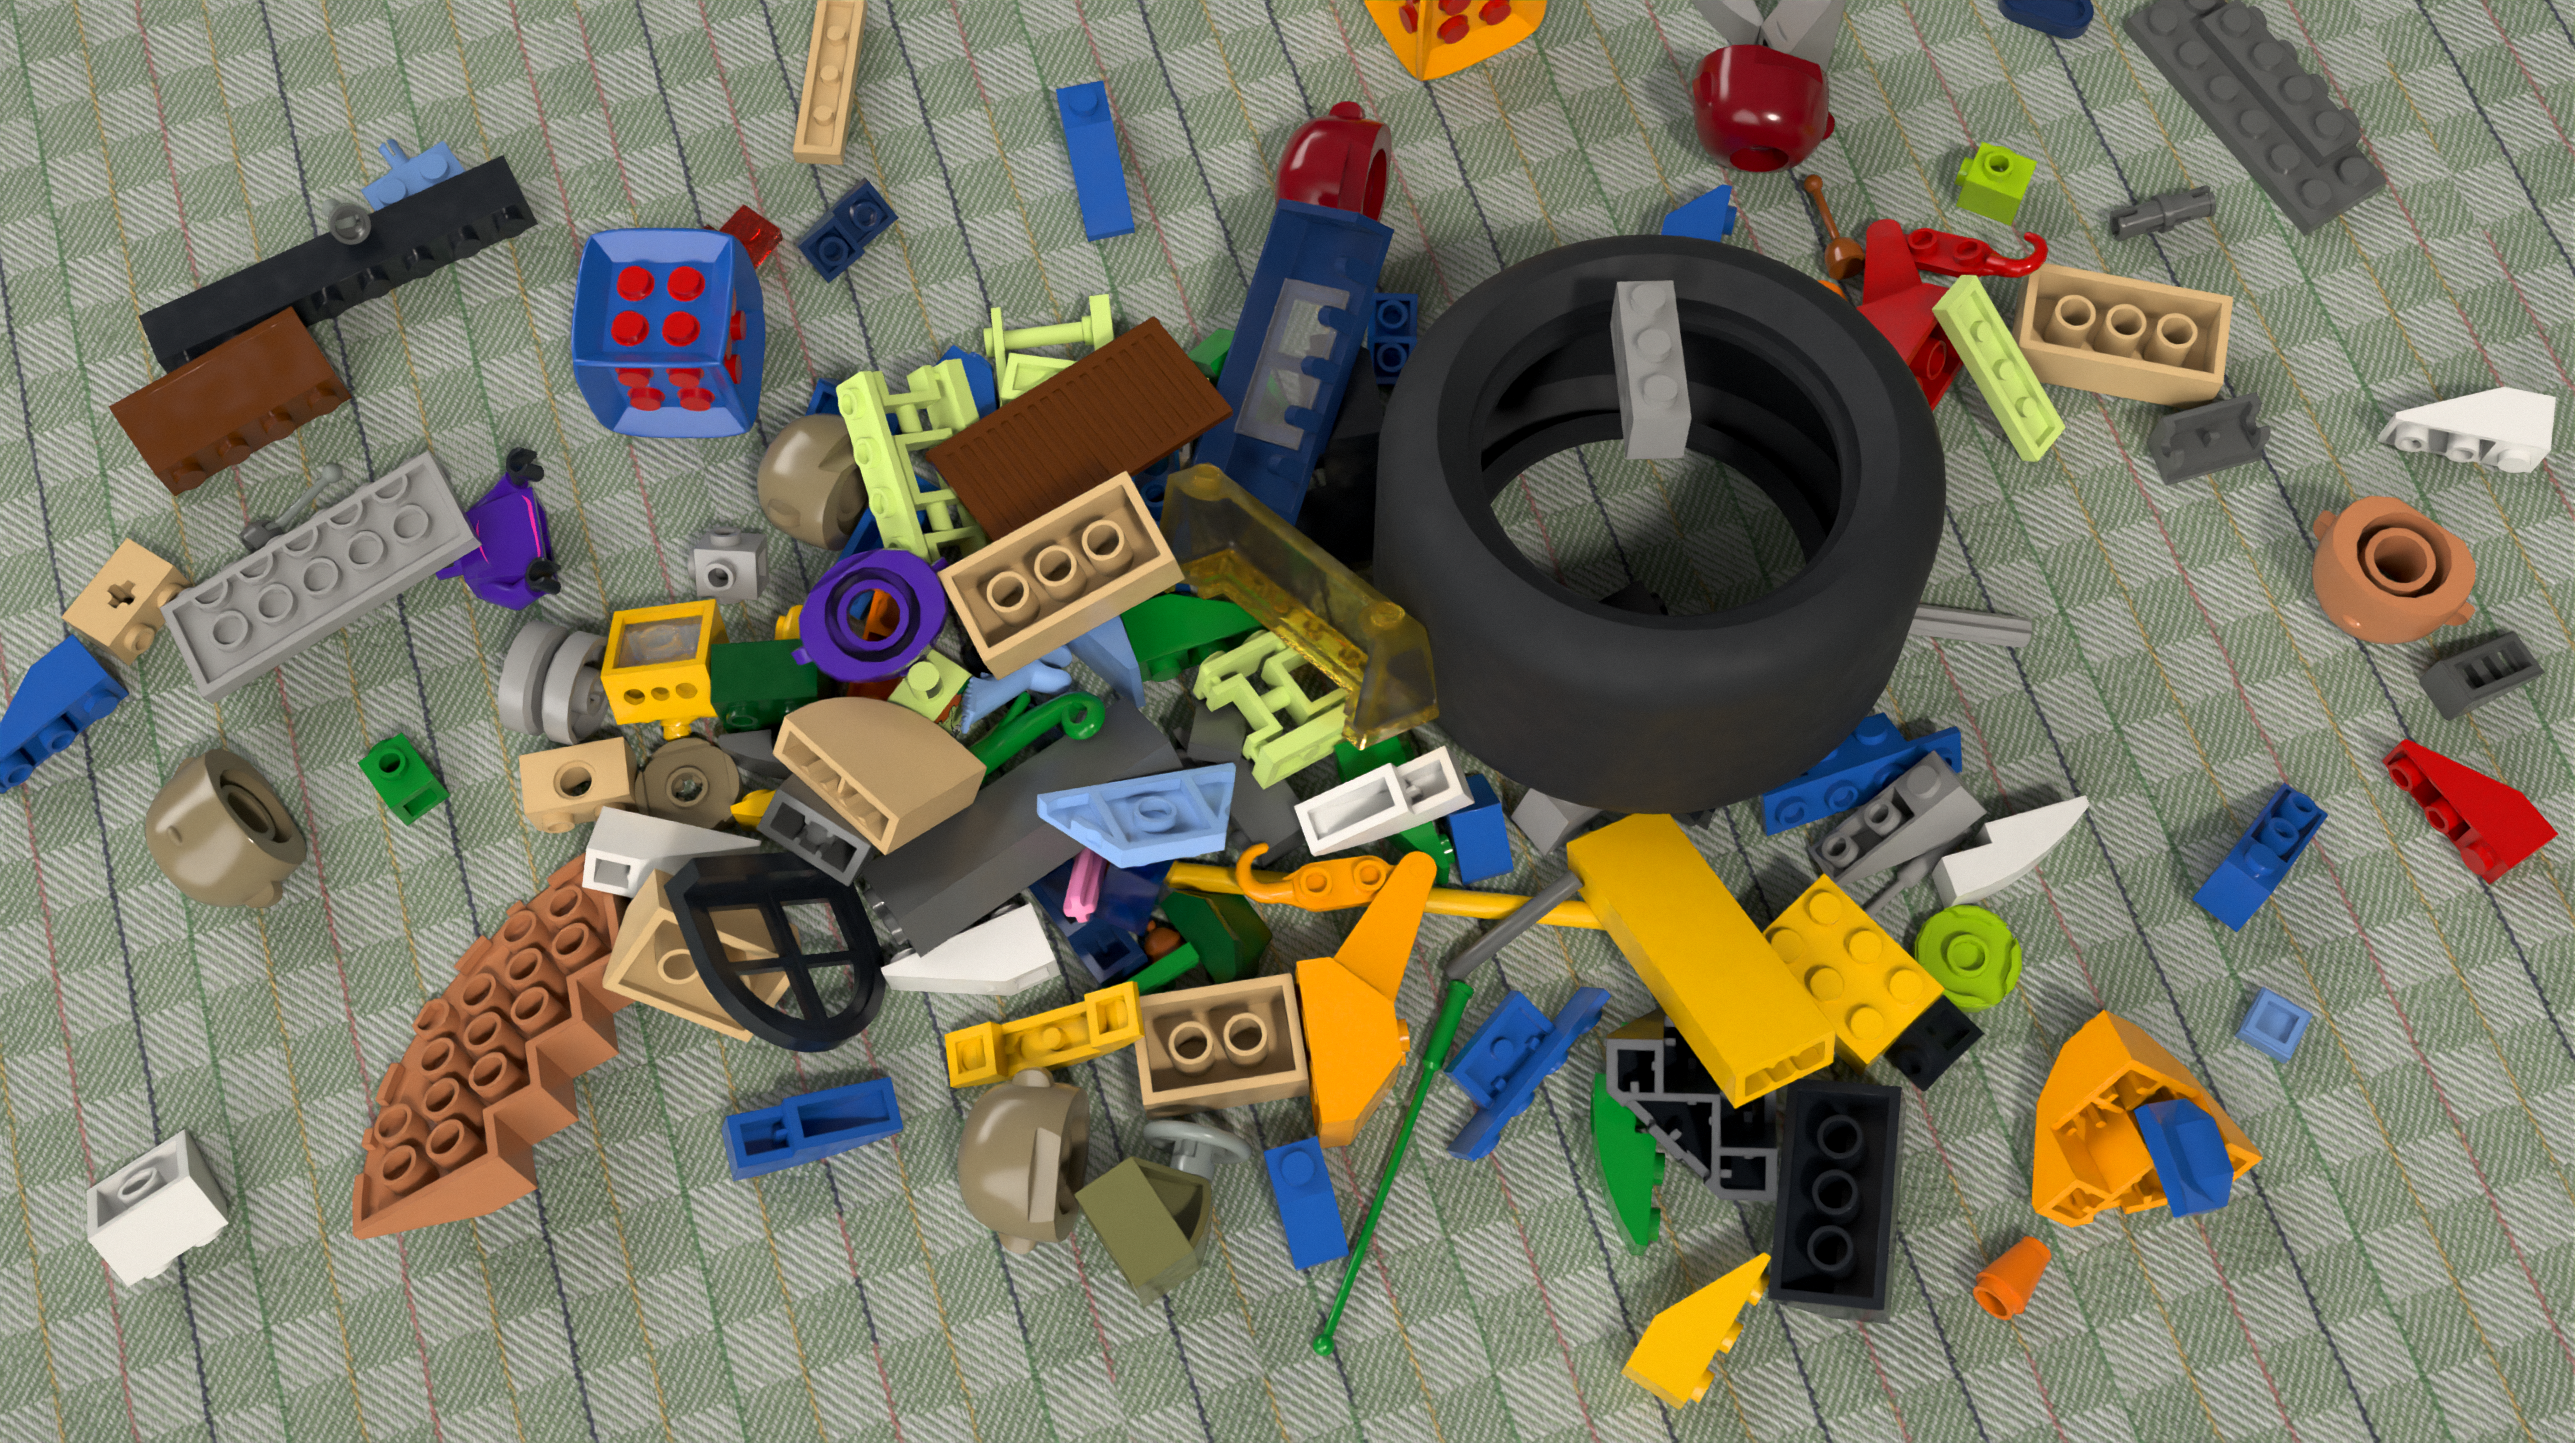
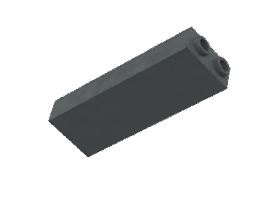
(999, 841)

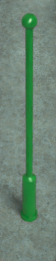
(1432, 1061)

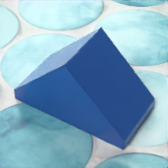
(1479, 835)

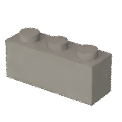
(1650, 370)

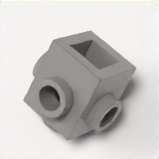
(730, 565)

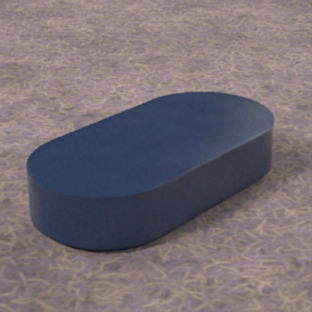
(2054, 17)

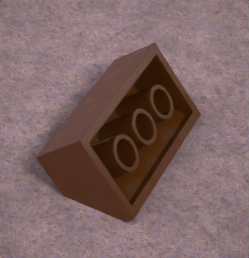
(231, 402)

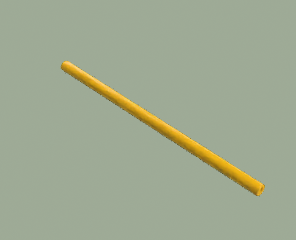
(1440, 900)

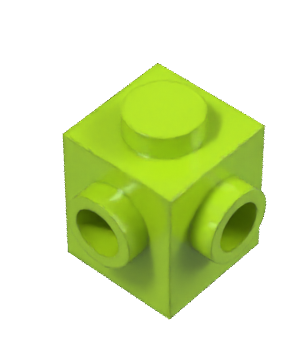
(1994, 182)

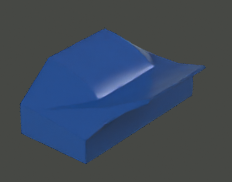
(2187, 1156)

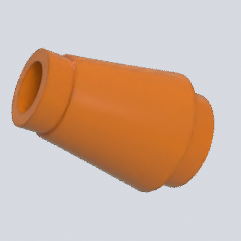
(2012, 1278)

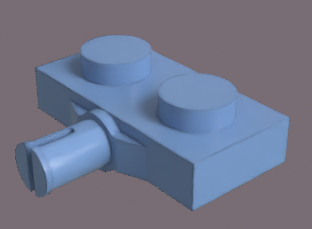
(411, 174)

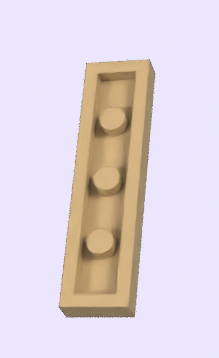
(830, 82)

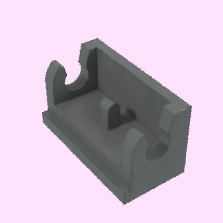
(2208, 439)

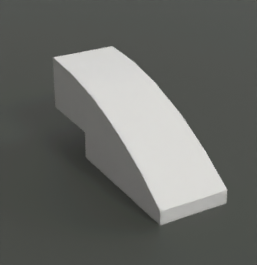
(1384, 802)
(2005, 852)

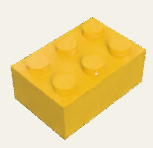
(1851, 972)

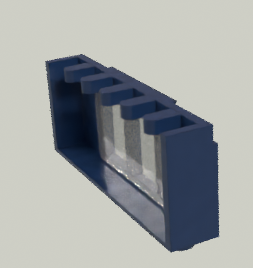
(1296, 356)

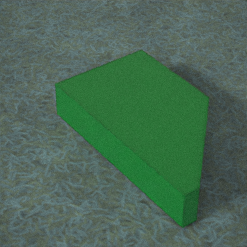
(1161, 975)

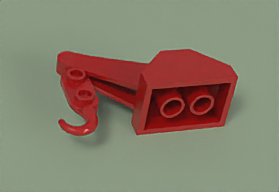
(1903, 305)

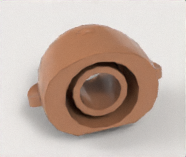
(2424, 558)

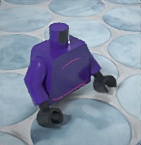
(516, 548)

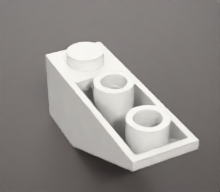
(2487, 427)
(631, 845)
(986, 960)

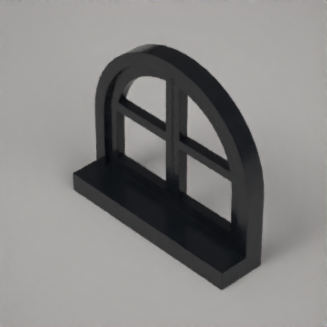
(768, 884)

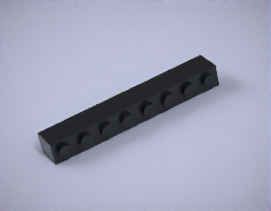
(330, 276)

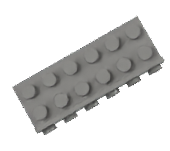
(320, 576)

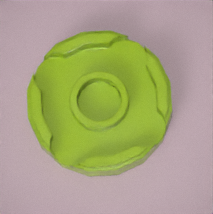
(1969, 956)

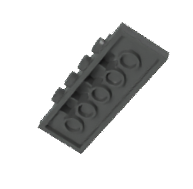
(2260, 105)

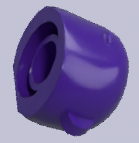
(826, 616)

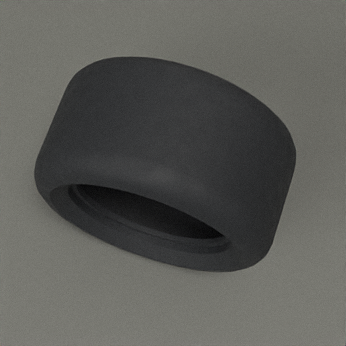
(1629, 702)

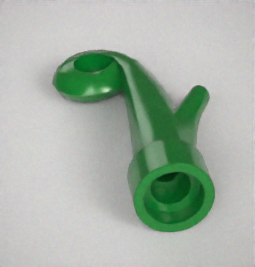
(1020, 728)

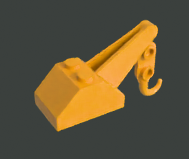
(1349, 1000)

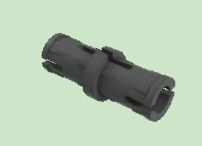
(2162, 213)

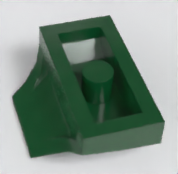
(1221, 930)

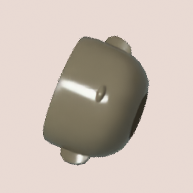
(813, 482)
(223, 833)
(1025, 1158)

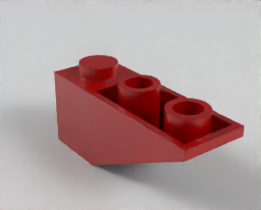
(2479, 815)

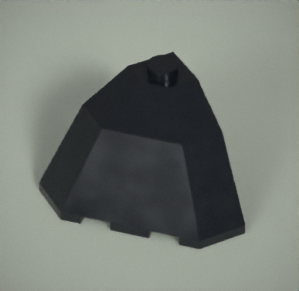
(1687, 1111)

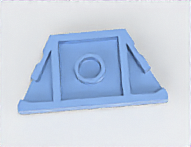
(1147, 816)

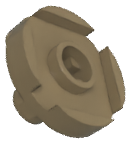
(694, 761)

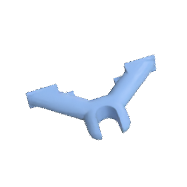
(1041, 675)

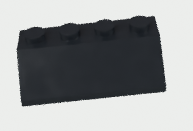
(1838, 1199)

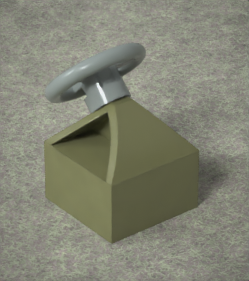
(1158, 1215)

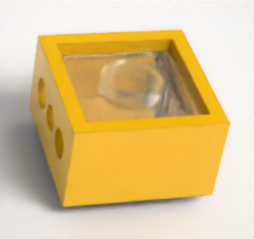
(661, 661)

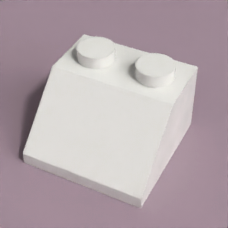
(155, 1210)

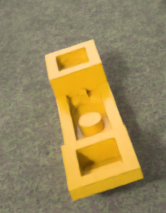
(1047, 1040)

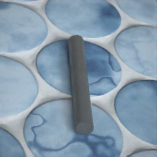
(1512, 926)

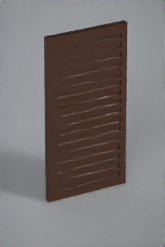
(1079, 430)

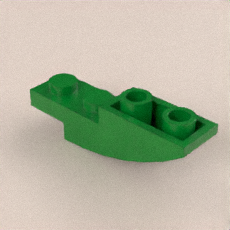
(1625, 1167)

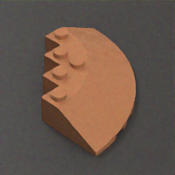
(494, 1064)

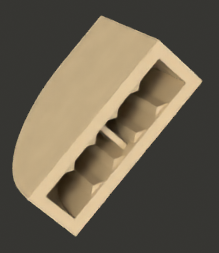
(879, 766)

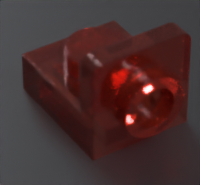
(754, 232)

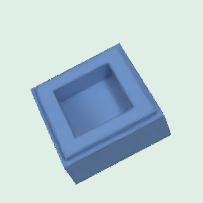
(2273, 1025)

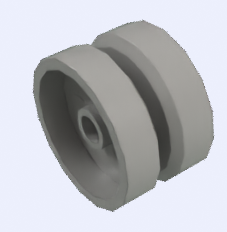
(554, 684)

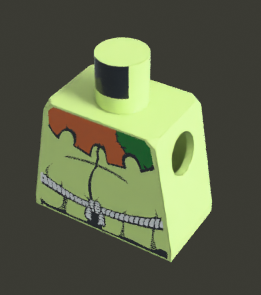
(934, 691)

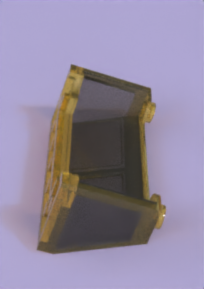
(1306, 598)

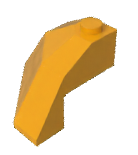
(2087, 1129)

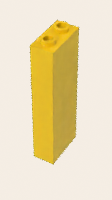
(1701, 956)

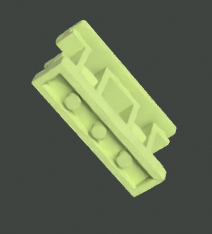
(885, 458)
(1320, 722)

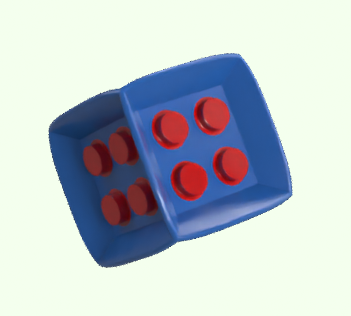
(669, 332)

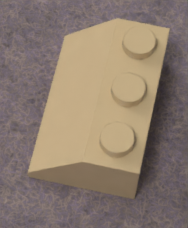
(658, 970)

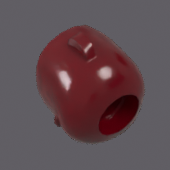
(1760, 108)
(1337, 162)

